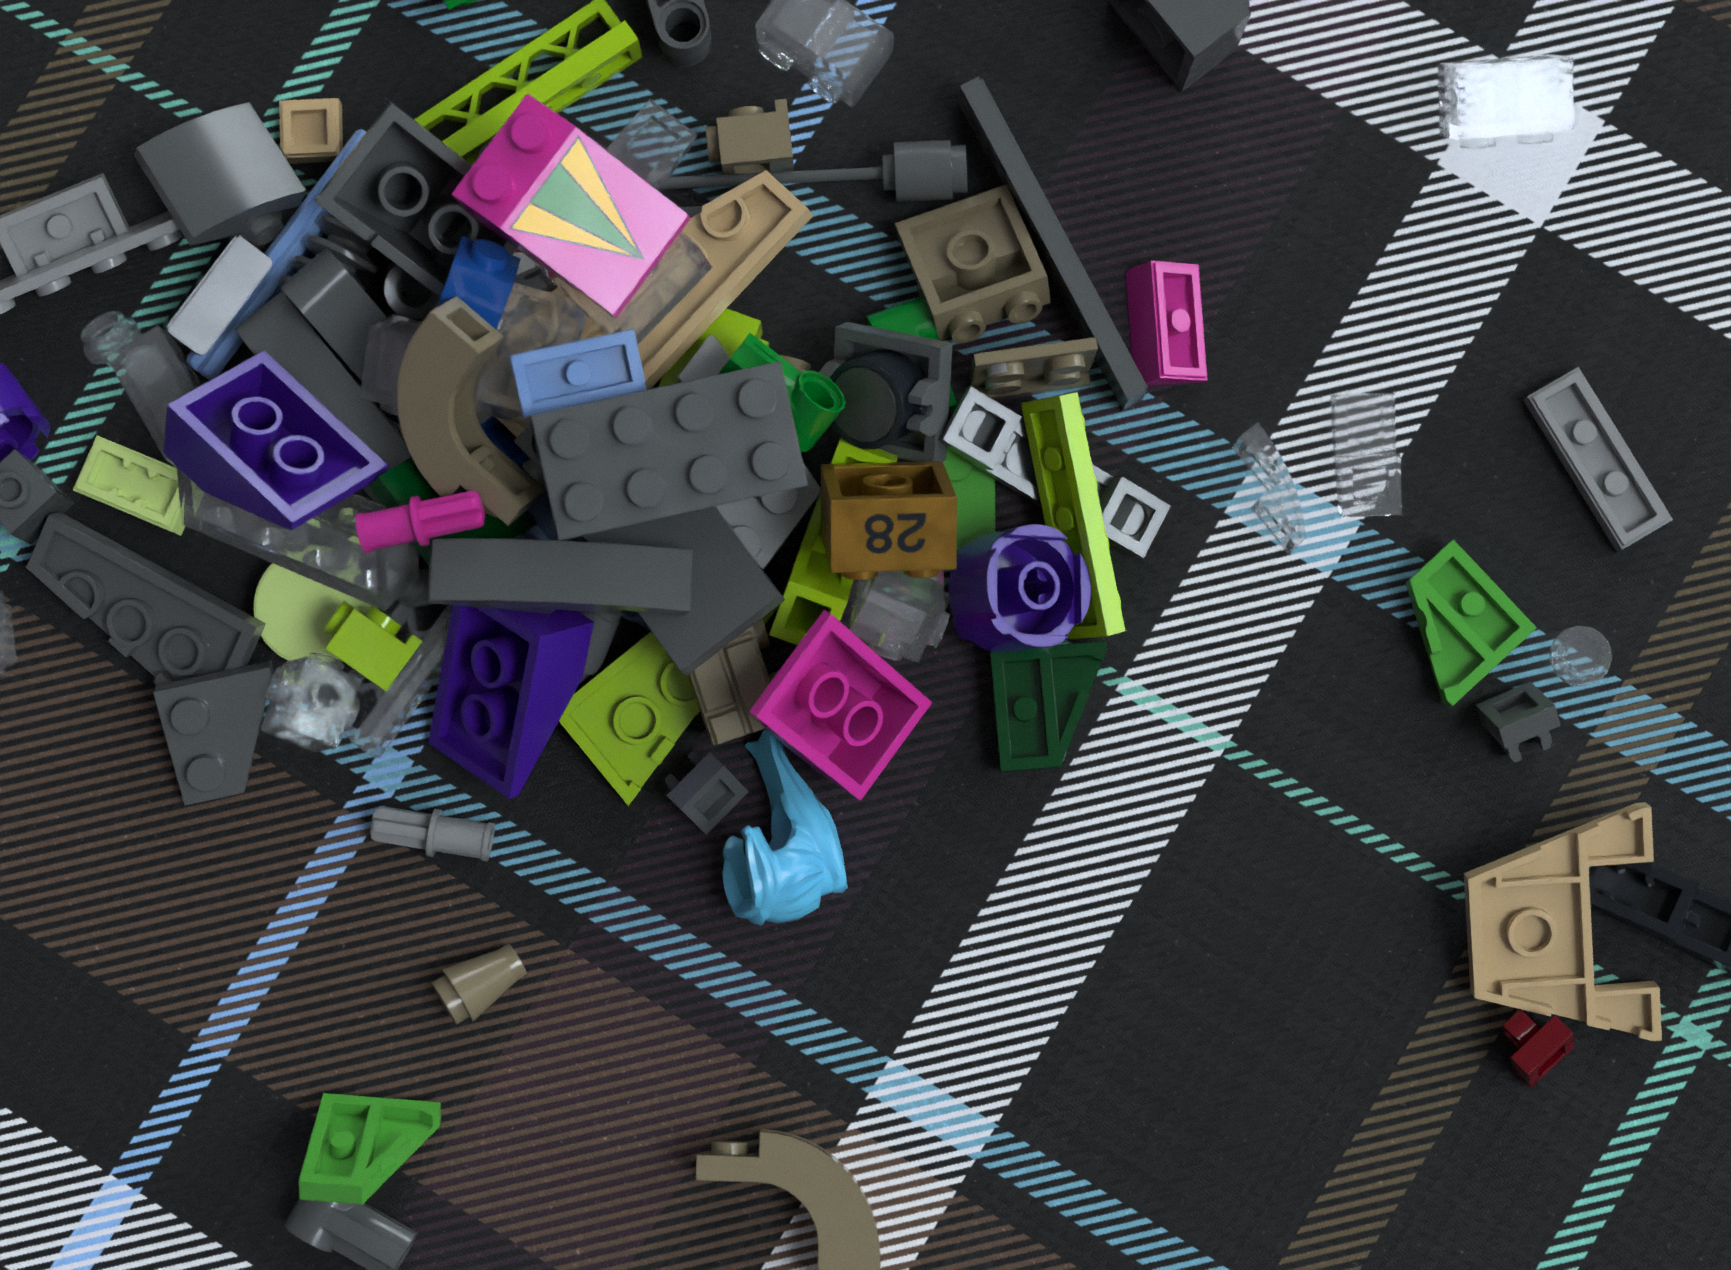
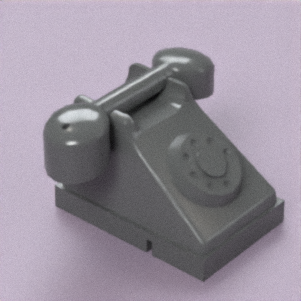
(401, 200)

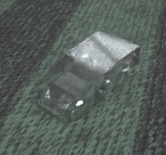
(1366, 454)
(1280, 506)

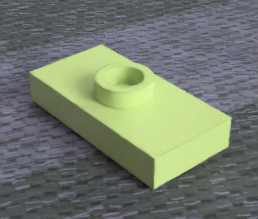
(132, 484)

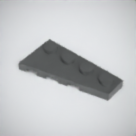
(143, 607)

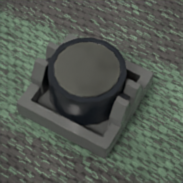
(892, 391)

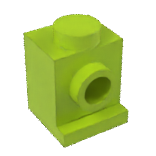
(370, 643)

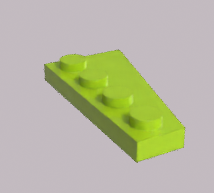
(632, 714)

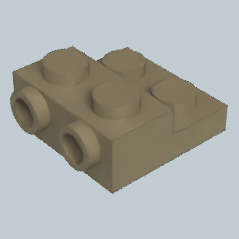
(975, 264)

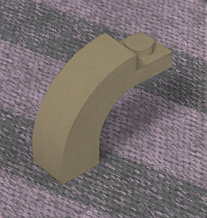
(441, 416)
(814, 1176)

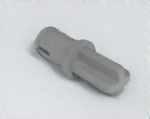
(432, 832)

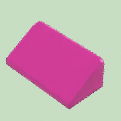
(1166, 322)

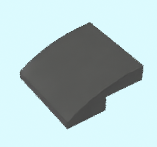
(219, 173)

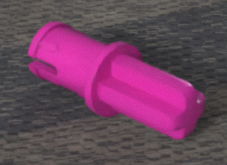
(419, 521)

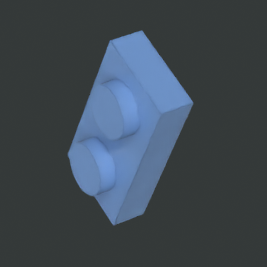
(577, 372)

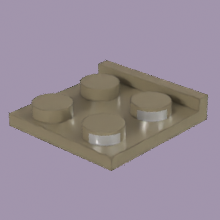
(1033, 368)

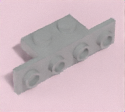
(69, 233)

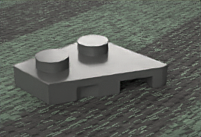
(213, 729)

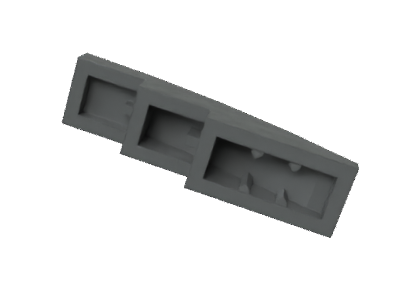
(559, 576)

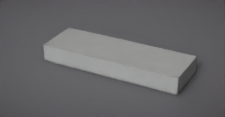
(1597, 459)

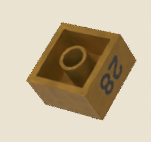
(888, 518)

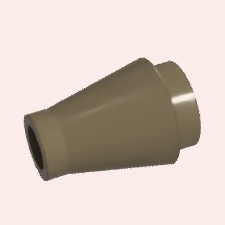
(478, 982)

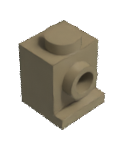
(752, 140)

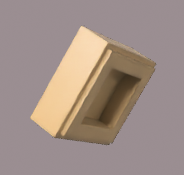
(311, 130)

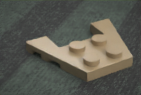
(1535, 928)

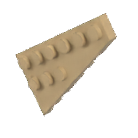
(739, 239)

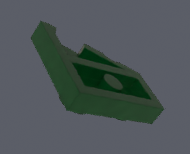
(1040, 702)

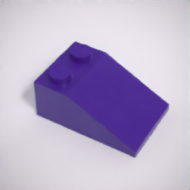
(266, 444)
(506, 688)

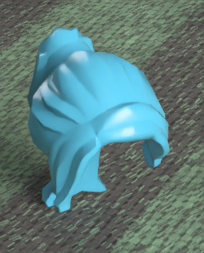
(803, 857)

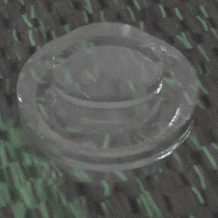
(106, 335)
(1580, 656)

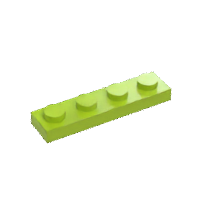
(1072, 502)

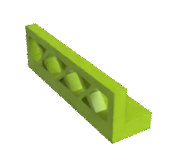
(556, 89)

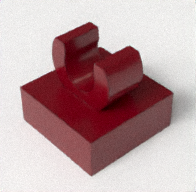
(1537, 1048)

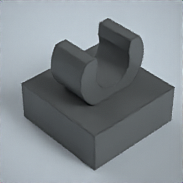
(1519, 717)
(706, 791)

